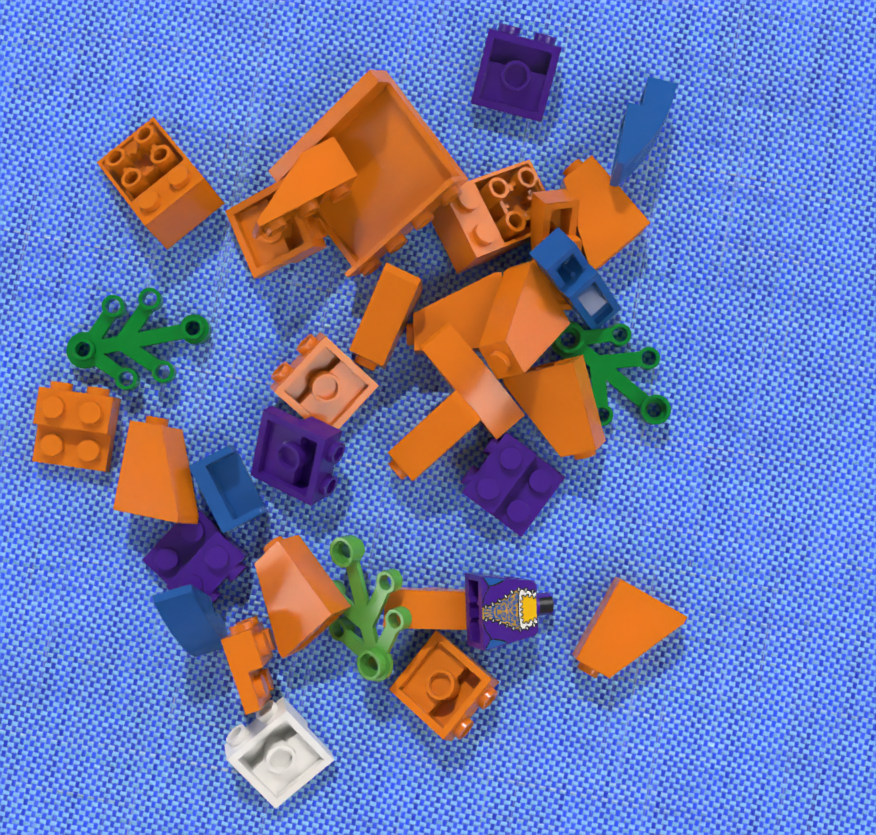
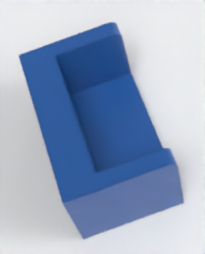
(228, 489)

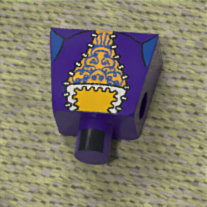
(502, 609)

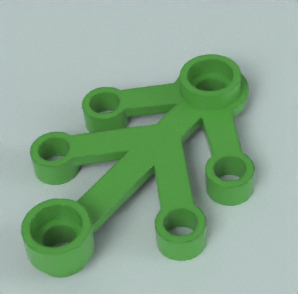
(373, 653)

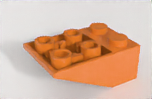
(160, 183)
(488, 216)

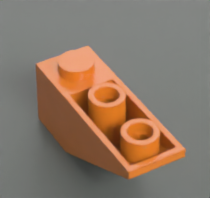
(313, 179)

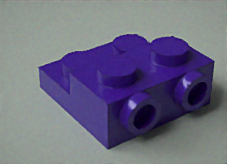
(516, 72)
(297, 455)
(511, 483)
(197, 556)

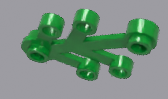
(131, 340)
(605, 367)

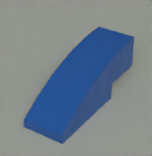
(641, 127)
(575, 279)
(191, 619)

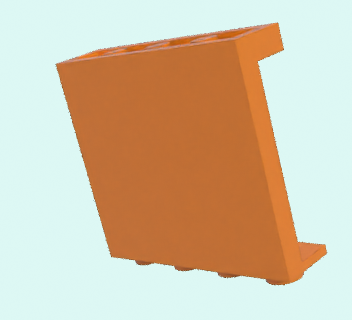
(398, 167)

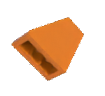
(605, 213)
(464, 309)
(385, 317)
(521, 321)
(561, 405)
(433, 437)
(156, 474)
(297, 594)
(623, 629)

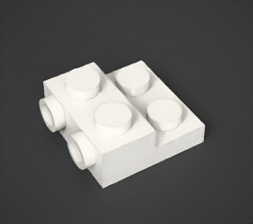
(277, 751)

